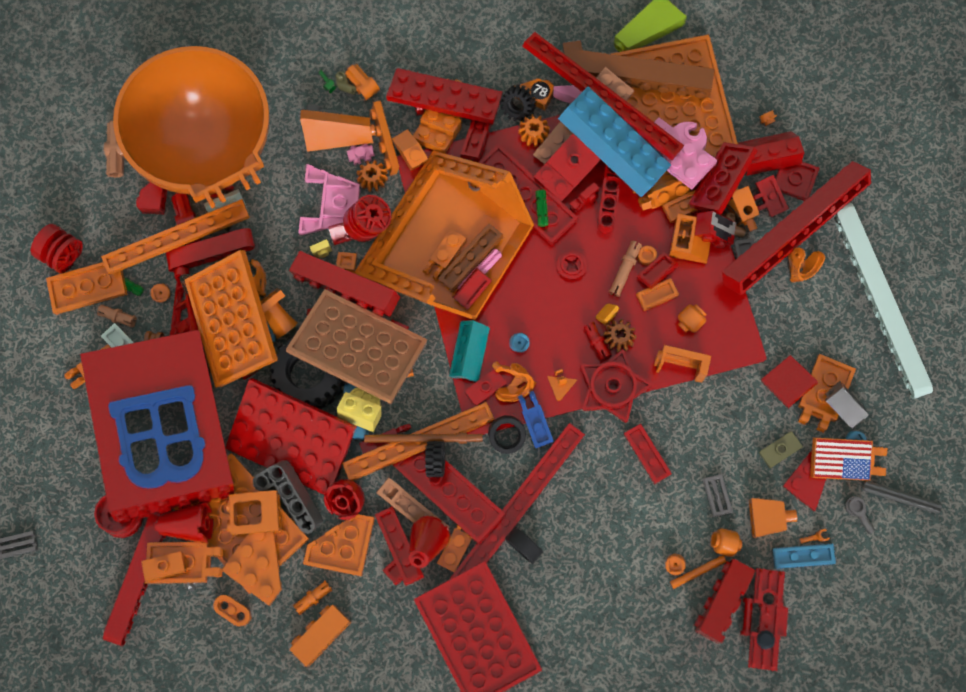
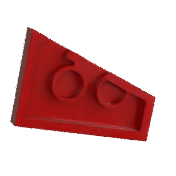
(803, 486)

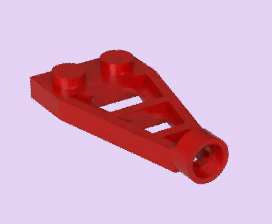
(188, 324)

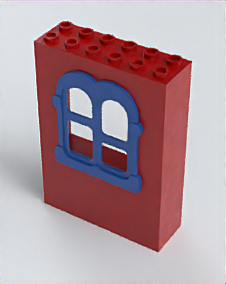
(147, 377)

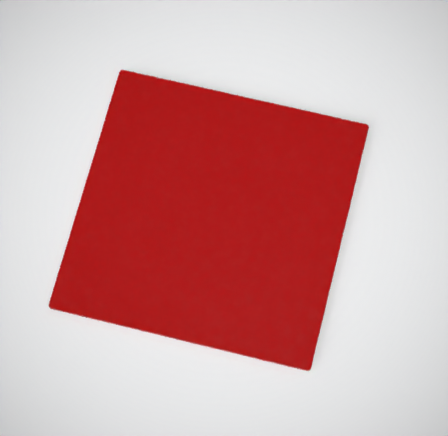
(554, 310)

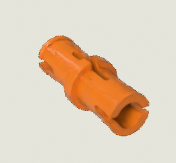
(312, 597)

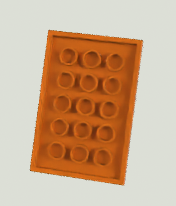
(230, 319)
(247, 514)

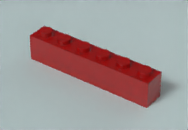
(344, 283)

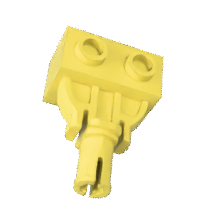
(360, 409)

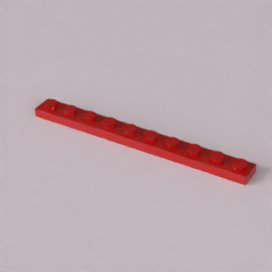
(582, 79)
(524, 497)

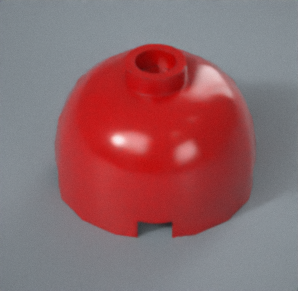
(344, 499)

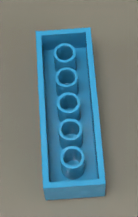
(614, 141)

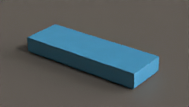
(803, 556)

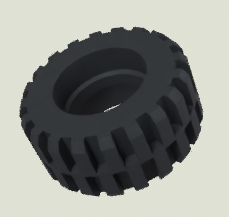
(315, 396)

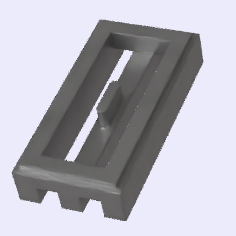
(710, 499)
(33, 541)

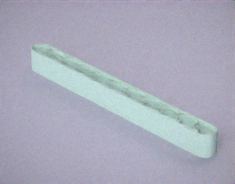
(883, 302)

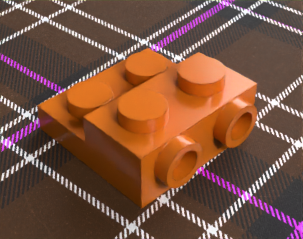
(437, 130)

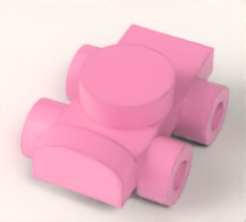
(361, 152)

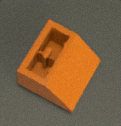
(685, 243)

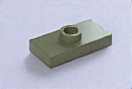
(780, 449)

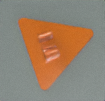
(560, 384)

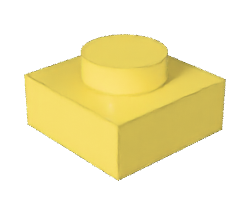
(321, 249)

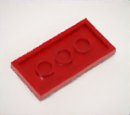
(723, 179)

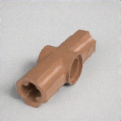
(114, 156)

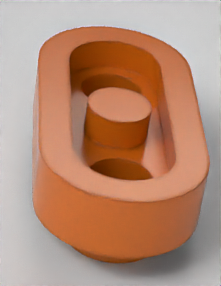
(232, 610)

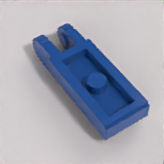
(536, 422)

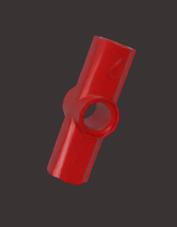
(183, 210)

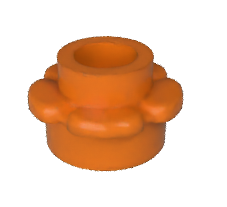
(768, 118)

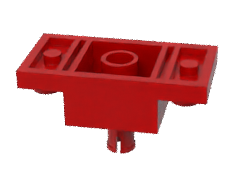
(567, 167)

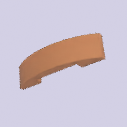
(403, 501)

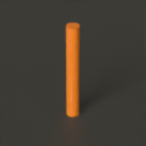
(698, 571)

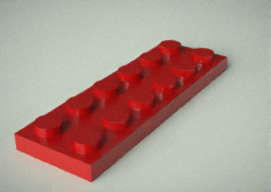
(444, 96)
(559, 216)
(453, 496)

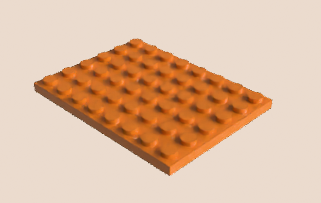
(708, 112)

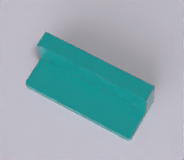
(469, 350)

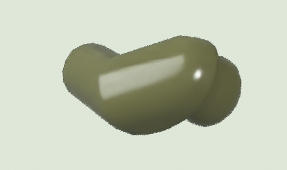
(343, 83)

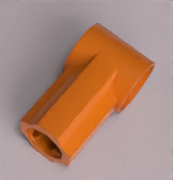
(364, 84)

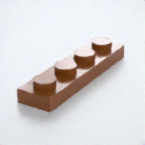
(471, 257)

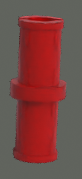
(597, 341)

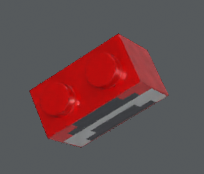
(715, 229)

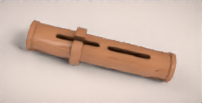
(625, 268)

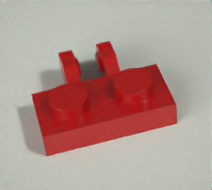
(771, 196)

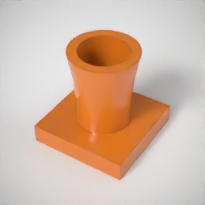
(275, 315)

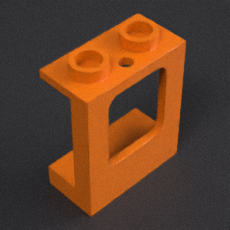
(696, 361)
(270, 512)

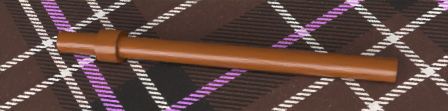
(462, 437)

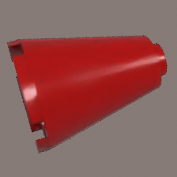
(187, 523)
(427, 540)

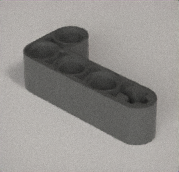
(290, 498)

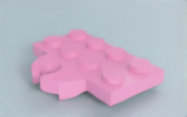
(692, 161)

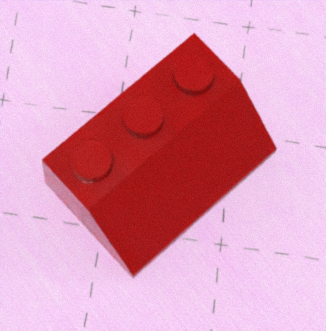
(775, 152)

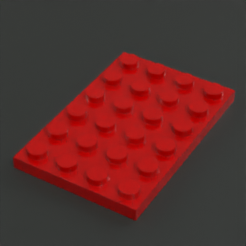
(281, 428)
(477, 632)

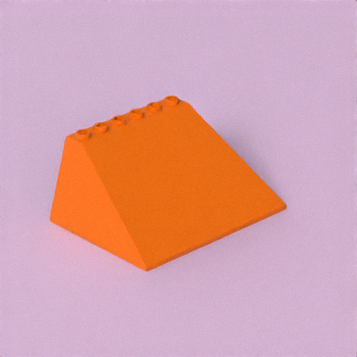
(429, 209)

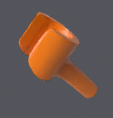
(817, 536)

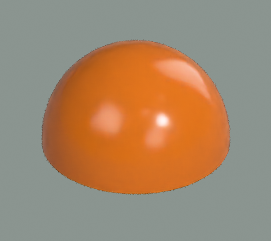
(193, 121)

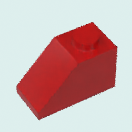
(152, 199)

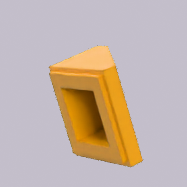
(607, 313)

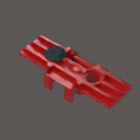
(773, 620)

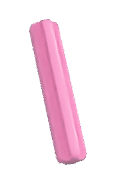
(487, 263)

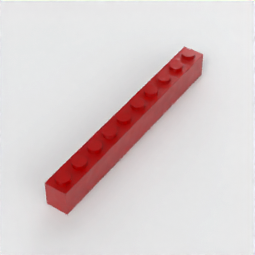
(796, 228)

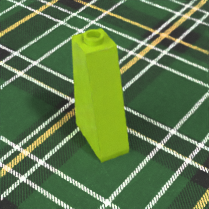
(652, 23)

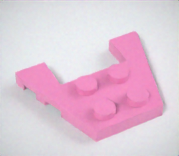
(337, 198)

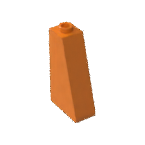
(334, 130)

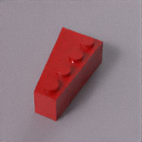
(724, 600)

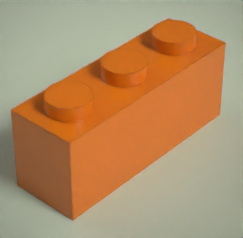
(319, 635)

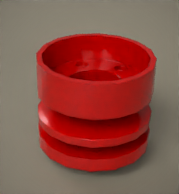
(360, 224)
(56, 248)
(116, 529)

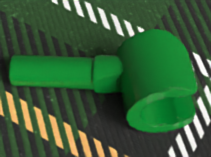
(329, 83)

